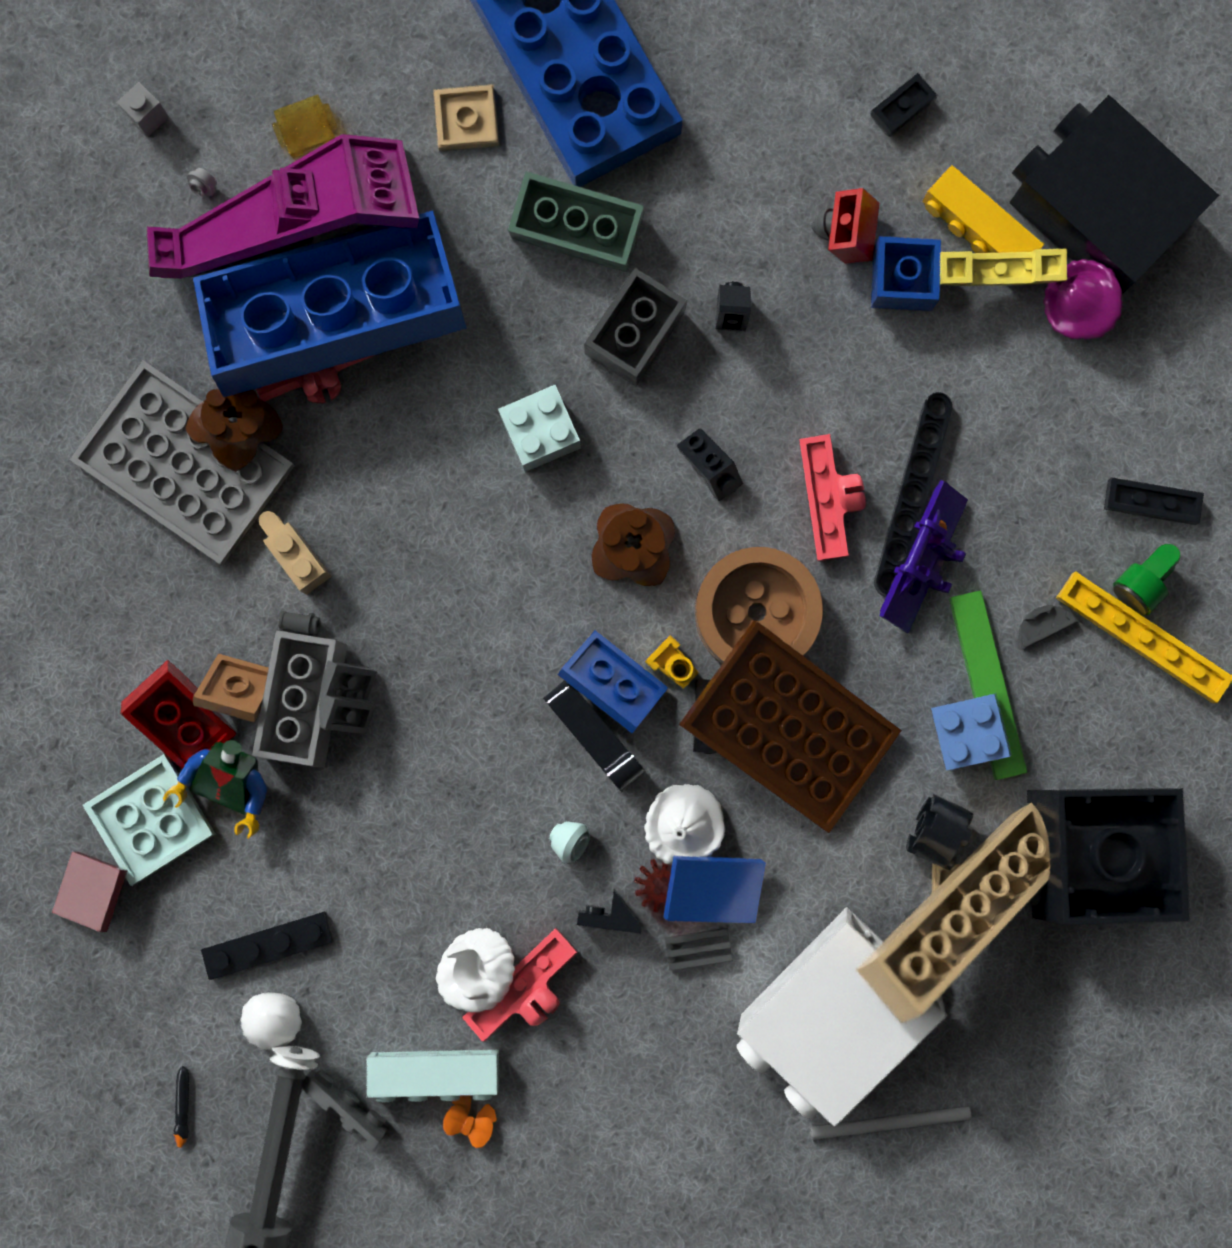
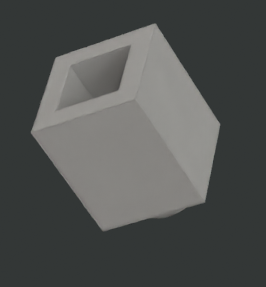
(143, 109)

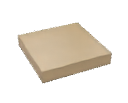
(466, 117)

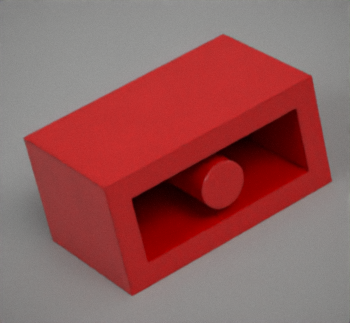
(854, 226)

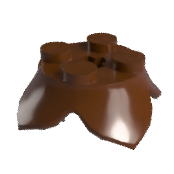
(237, 442)
(645, 565)

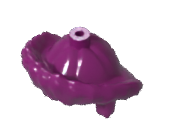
(1086, 302)

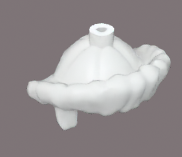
(684, 823)
(476, 971)

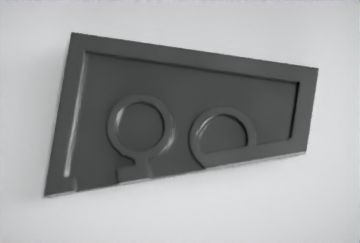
(354, 1117)

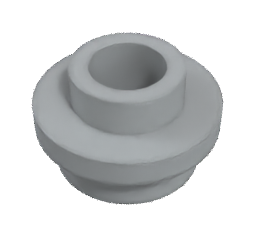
(201, 182)

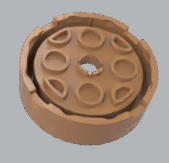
(761, 578)

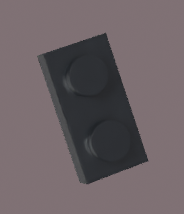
(903, 104)

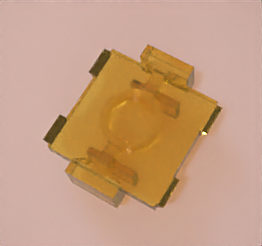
(304, 125)

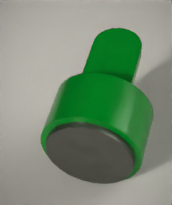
(1142, 584)

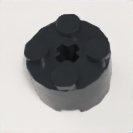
(940, 832)

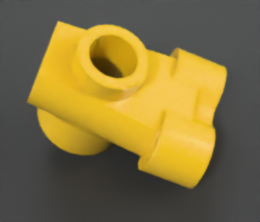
(669, 656)

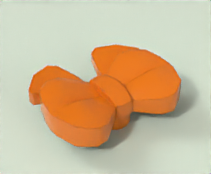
(477, 1129)

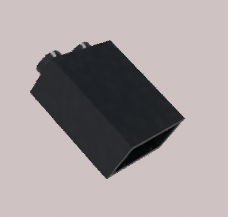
(1110, 191)

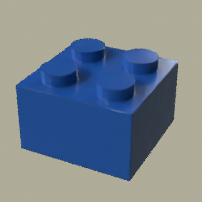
(906, 273)

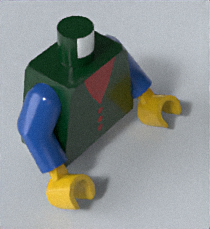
(225, 778)

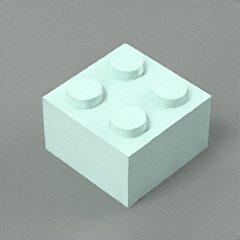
(539, 428)

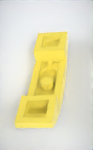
(1003, 268)

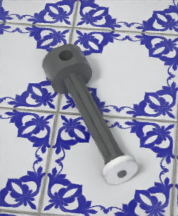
(261, 1226)

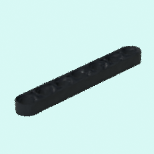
(913, 478)

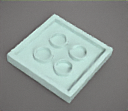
(142, 827)

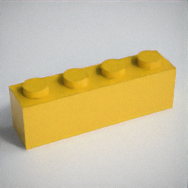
(977, 216)

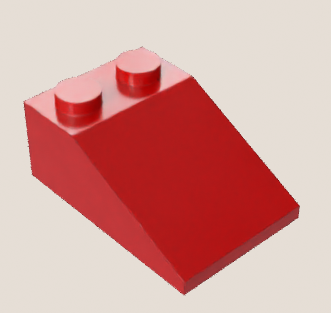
(166, 715)

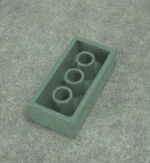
(576, 221)

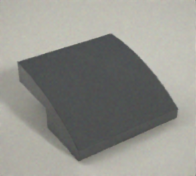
(345, 697)

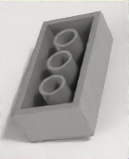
(290, 704)

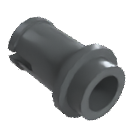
(299, 623)

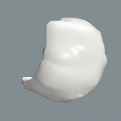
(270, 1020)

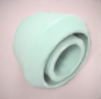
(569, 840)

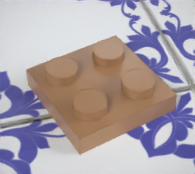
(233, 688)

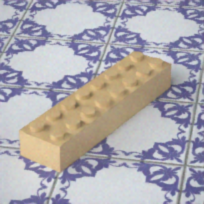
(960, 916)

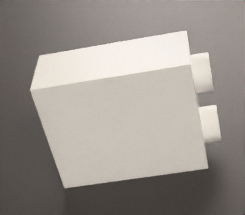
(828, 1025)

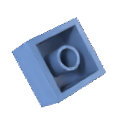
(971, 732)

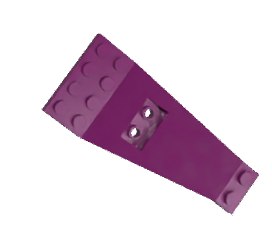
(325, 190)

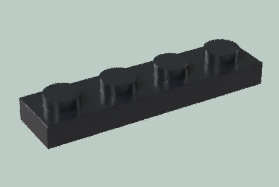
(267, 945)

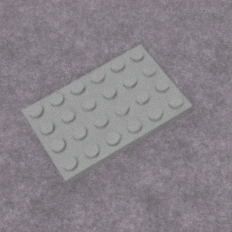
(153, 463)

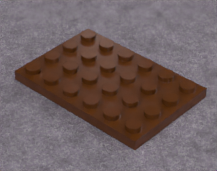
(790, 726)

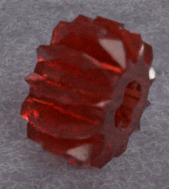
(650, 886)

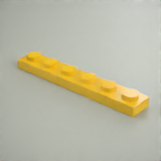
(1144, 637)

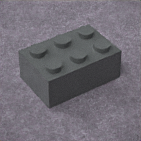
(635, 327)

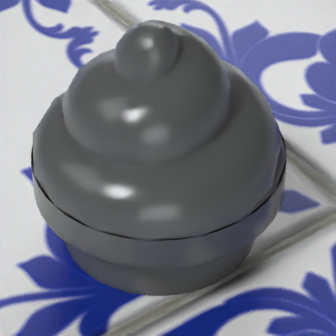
(823, 223)

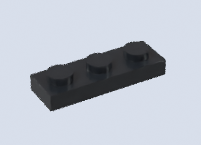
(1153, 501)

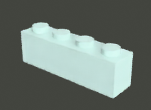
(433, 1074)

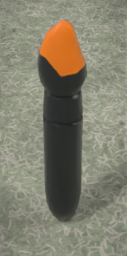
(181, 1107)

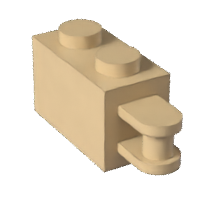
(293, 553)

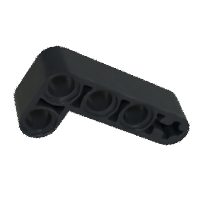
(594, 735)

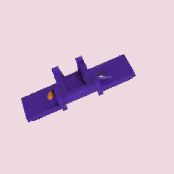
(926, 558)

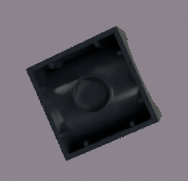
(1114, 856)

